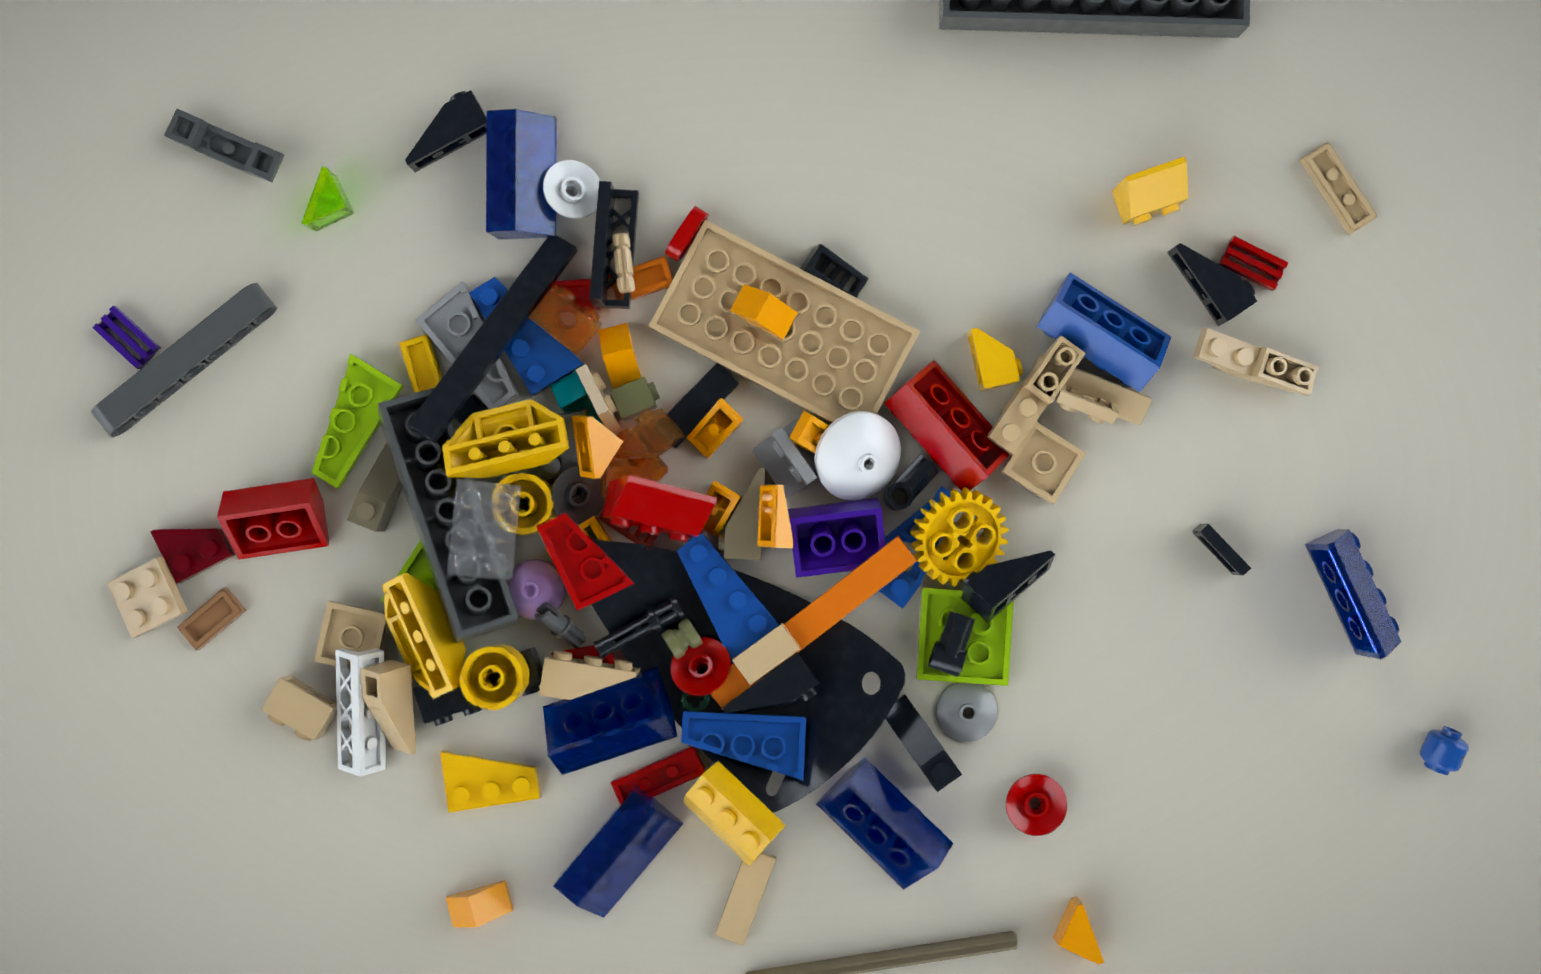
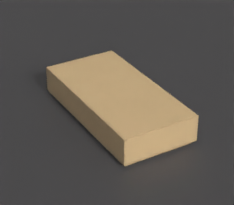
(766, 653)

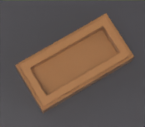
(211, 618)

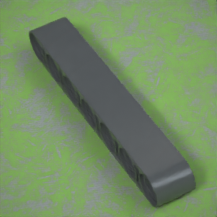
(184, 360)

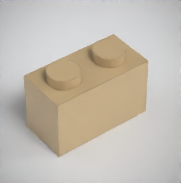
(300, 708)

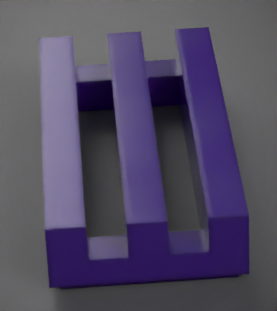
(108, 320)

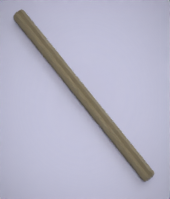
(902, 956)

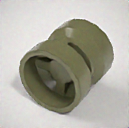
(680, 639)

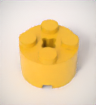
(540, 501)
(494, 694)

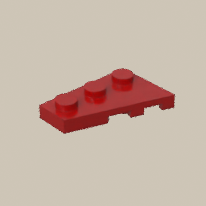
(580, 562)

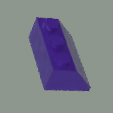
(835, 536)

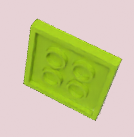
(986, 648)

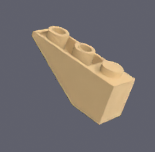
(572, 677)
(390, 700)

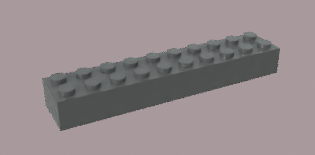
(1118, 17)

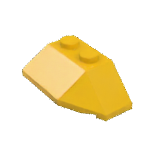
(505, 441)
(423, 634)

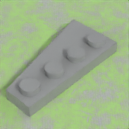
(451, 327)

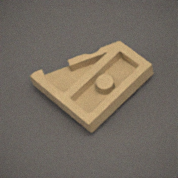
(603, 404)

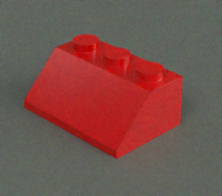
(657, 507)
(274, 518)

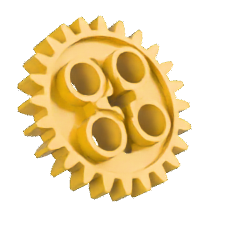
(940, 523)

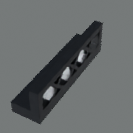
(602, 243)

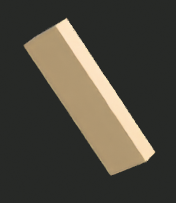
(1338, 188)
(745, 899)

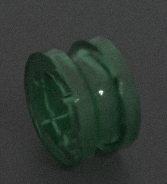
(702, 704)

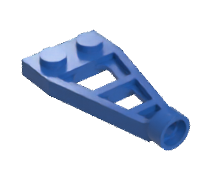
(905, 585)

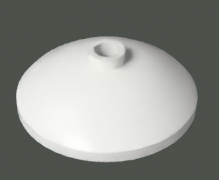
(846, 447)

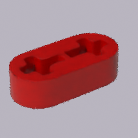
(686, 234)

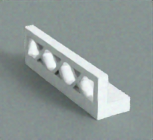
(367, 738)

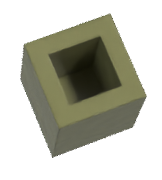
(635, 398)

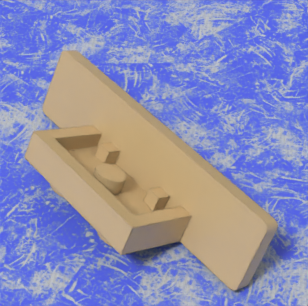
(1101, 398)

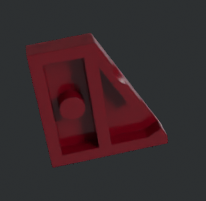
(191, 550)

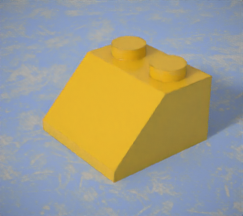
(1152, 192)

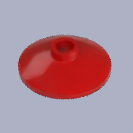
(686, 669)
(1049, 812)

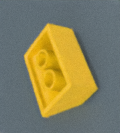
(733, 812)

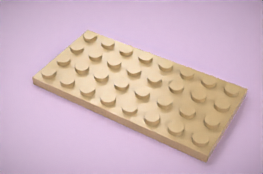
(832, 358)

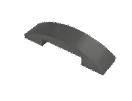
(224, 146)

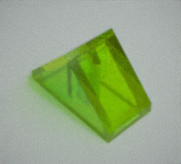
(327, 202)

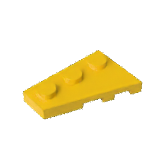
(482, 782)

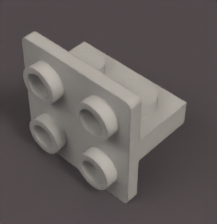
(785, 461)

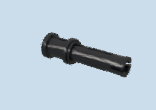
(606, 646)

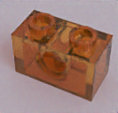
(548, 317)

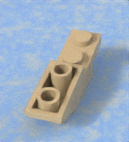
(1255, 363)
(1034, 394)

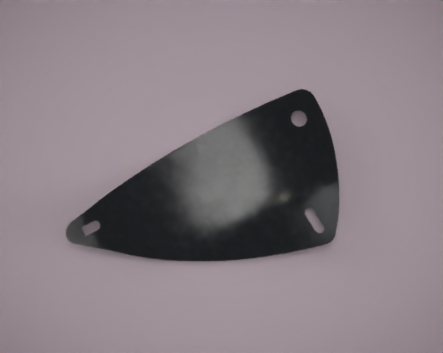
(836, 719)

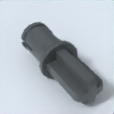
(560, 625)

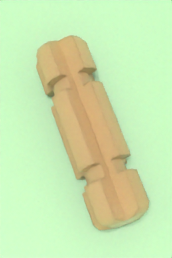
(623, 262)

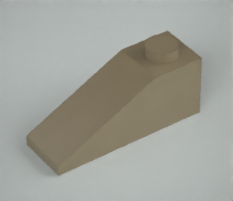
(377, 494)
(742, 529)

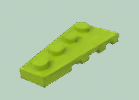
(353, 420)

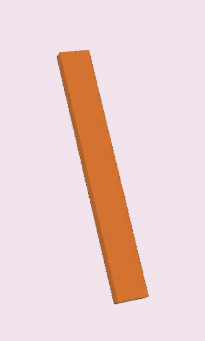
(832, 606)

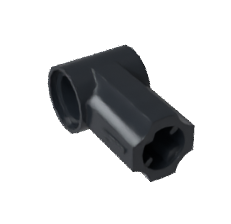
(911, 481)
(949, 652)

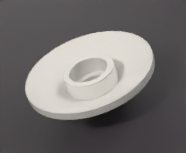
(575, 177)

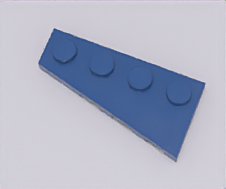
(728, 601)

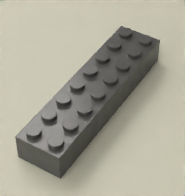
(470, 603)

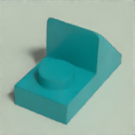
(572, 395)

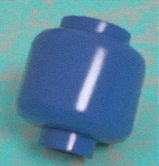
(1444, 750)

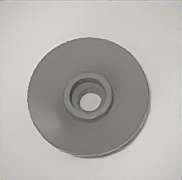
(955, 700)

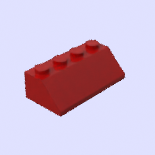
(947, 426)

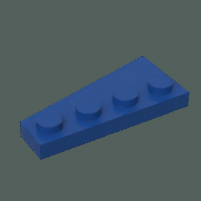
(532, 351)
(759, 740)

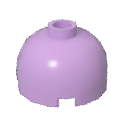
(535, 584)

